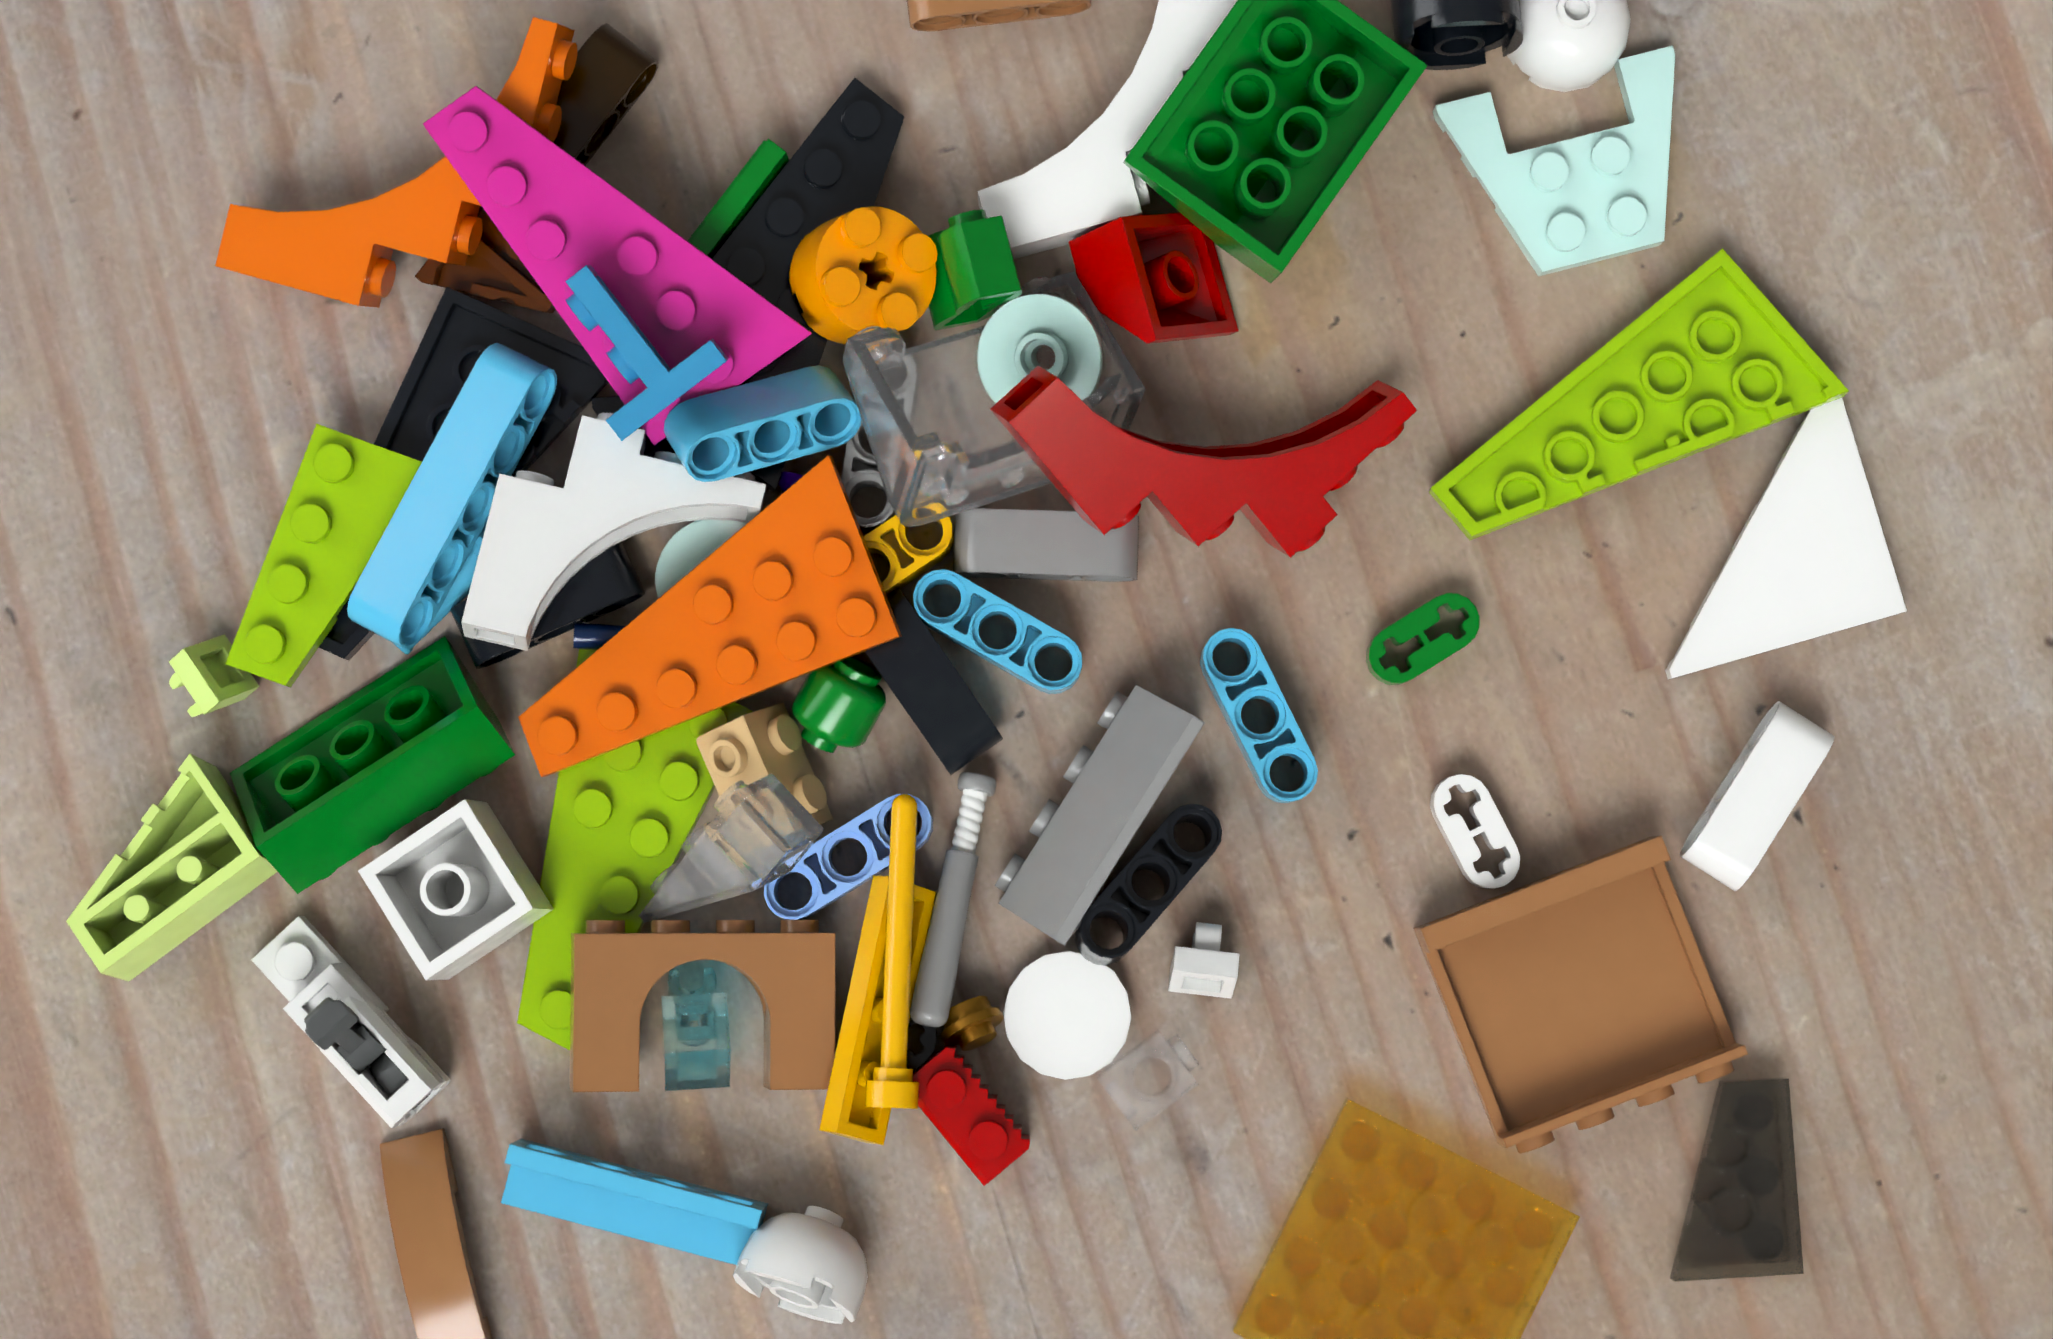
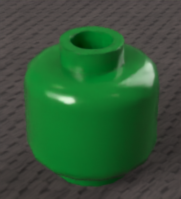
(839, 704)

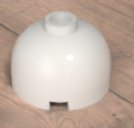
(1570, 41)
(806, 1264)

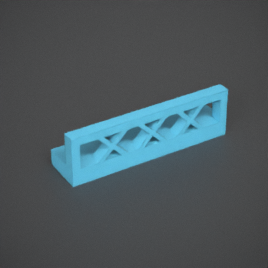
(630, 1201)

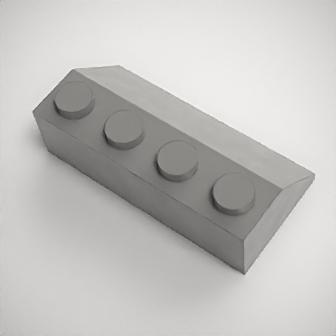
(1100, 812)

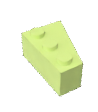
(172, 877)

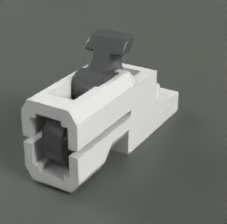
(350, 1023)

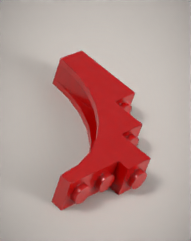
(1199, 488)

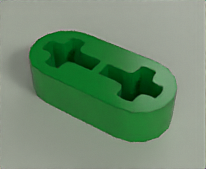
(1414, 626)

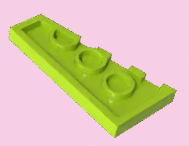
(318, 551)

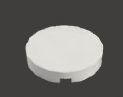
(1067, 1015)

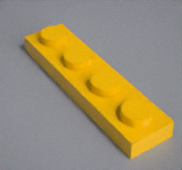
(861, 1026)

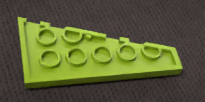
(1668, 386)
(607, 842)

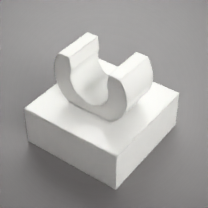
(1204, 967)

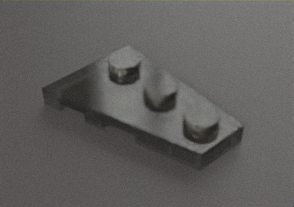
(1744, 1189)

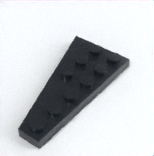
(826, 177)
(435, 378)

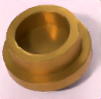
(972, 1023)

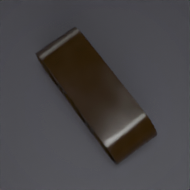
(601, 91)

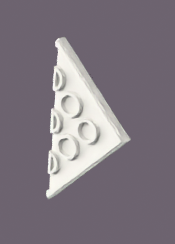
(1804, 558)

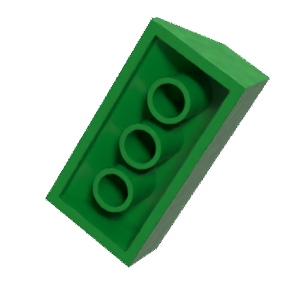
(370, 766)

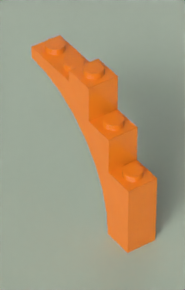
(350, 247)

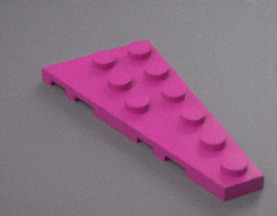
(569, 217)

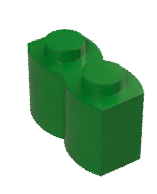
(972, 270)

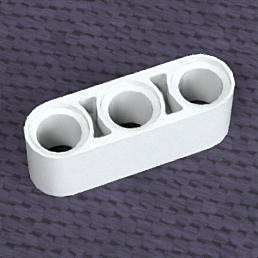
(1757, 796)

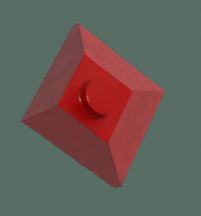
(1155, 278)

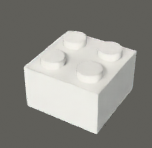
(455, 890)

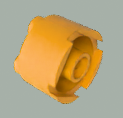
(894, 261)

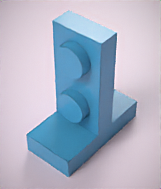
(635, 354)

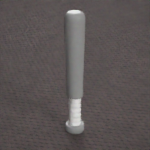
(947, 925)

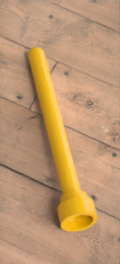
(892, 1081)

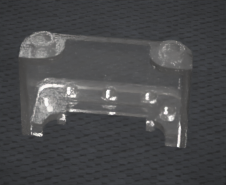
(934, 420)

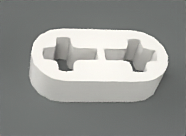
(1488, 823)

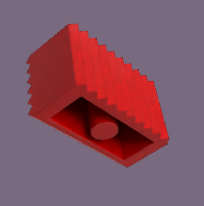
(969, 1115)

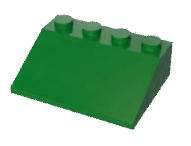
(1273, 124)

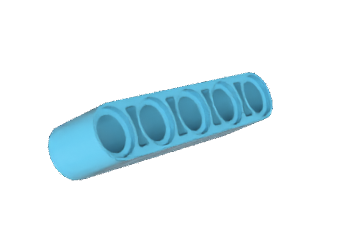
(451, 495)

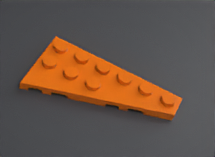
(752, 615)

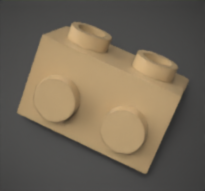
(764, 745)

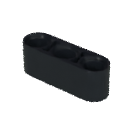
(592, 592)
(933, 690)
(1166, 859)

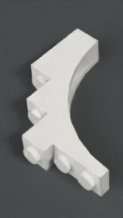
(1088, 179)

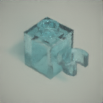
(695, 1035)

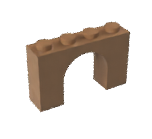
(618, 969)

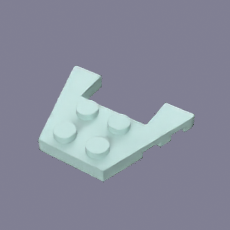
(1585, 193)

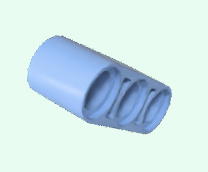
(818, 867)

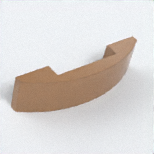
(431, 1238)

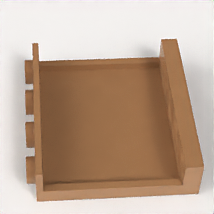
(1579, 995)

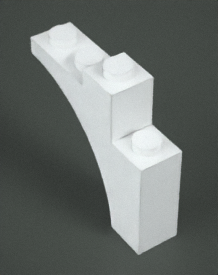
(548, 533)

